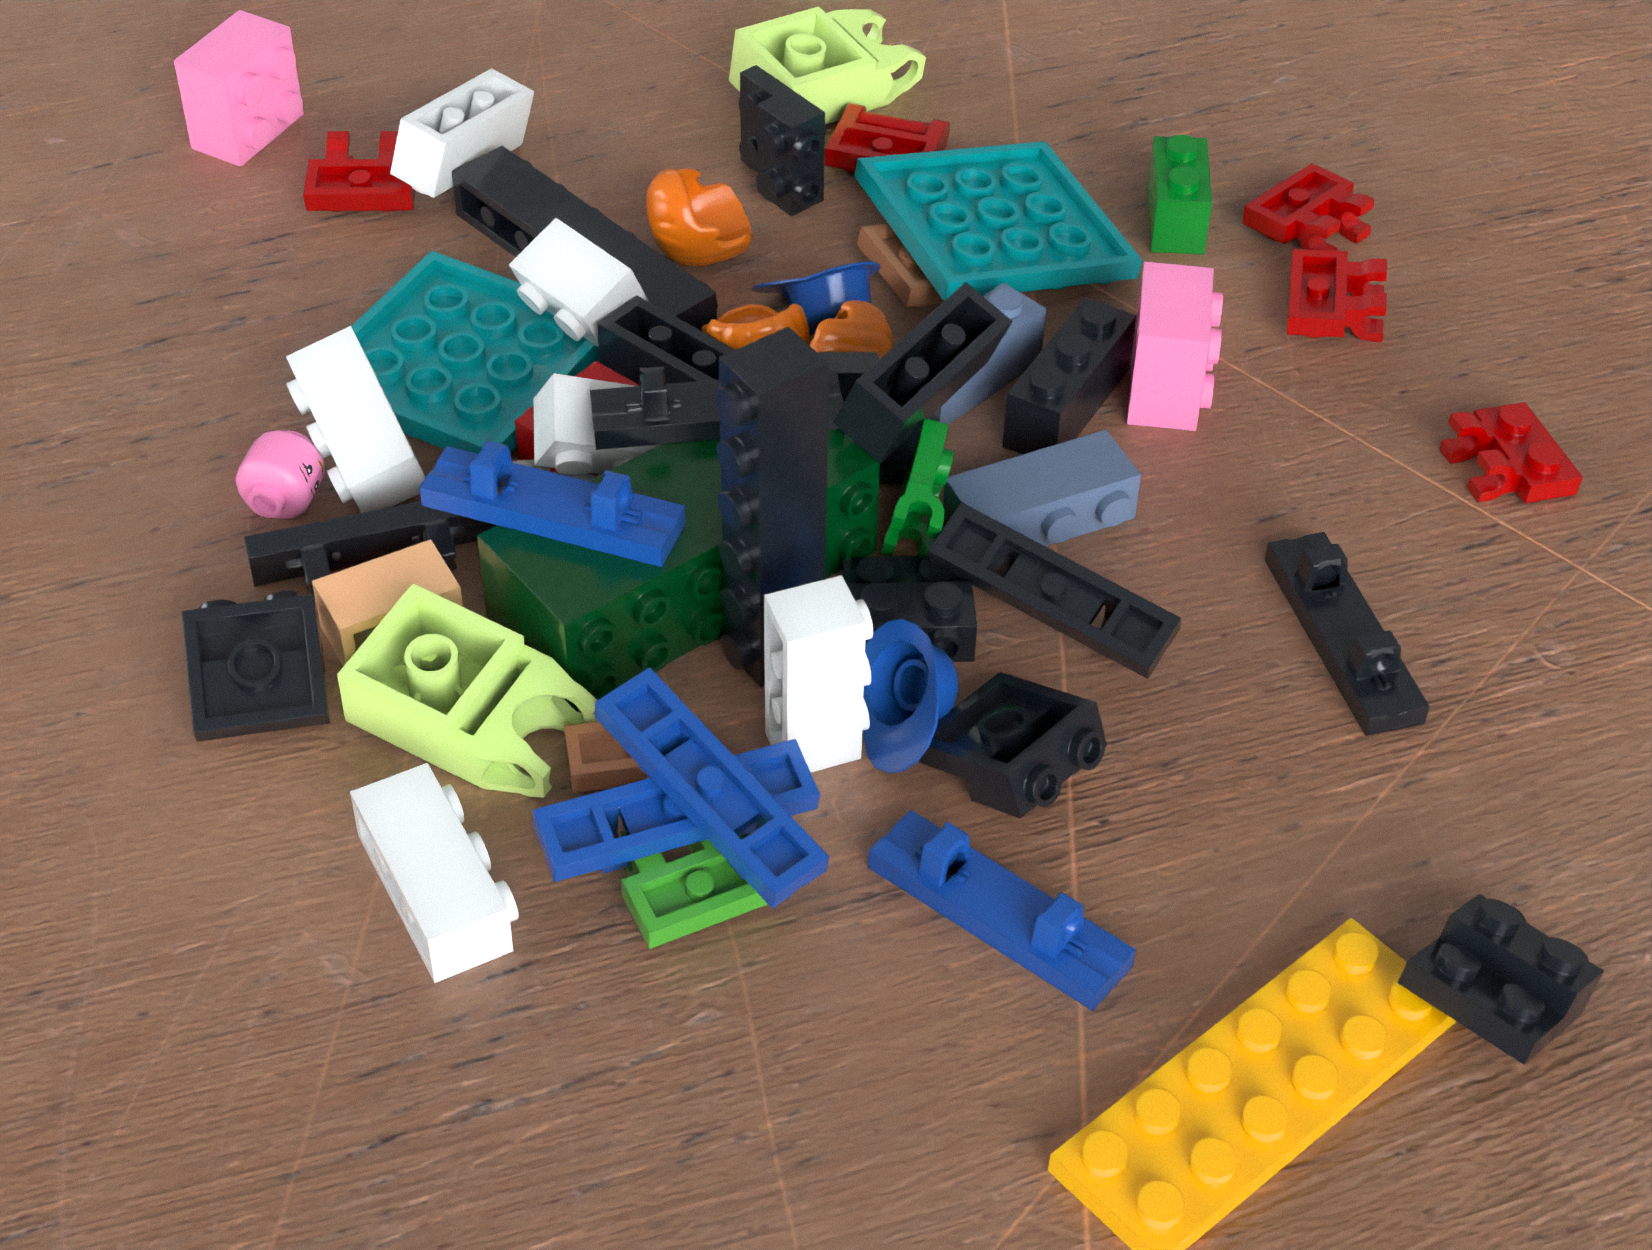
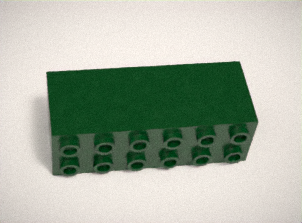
(620, 616)

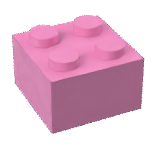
(239, 87)
(1174, 346)

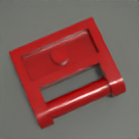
(874, 134)

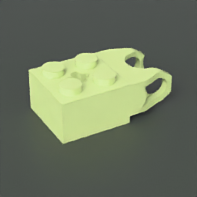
(828, 58)
(460, 693)

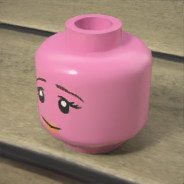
(282, 472)

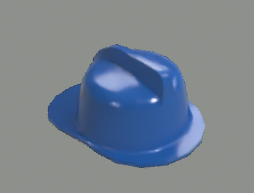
(825, 291)
(907, 694)

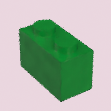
(1179, 195)

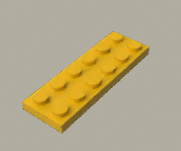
(1249, 1093)

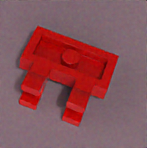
(355, 184)
(1310, 208)
(1319, 295)
(1513, 454)

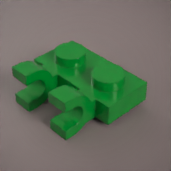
(921, 491)

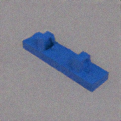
(554, 505)
(711, 787)
(584, 834)
(1002, 908)

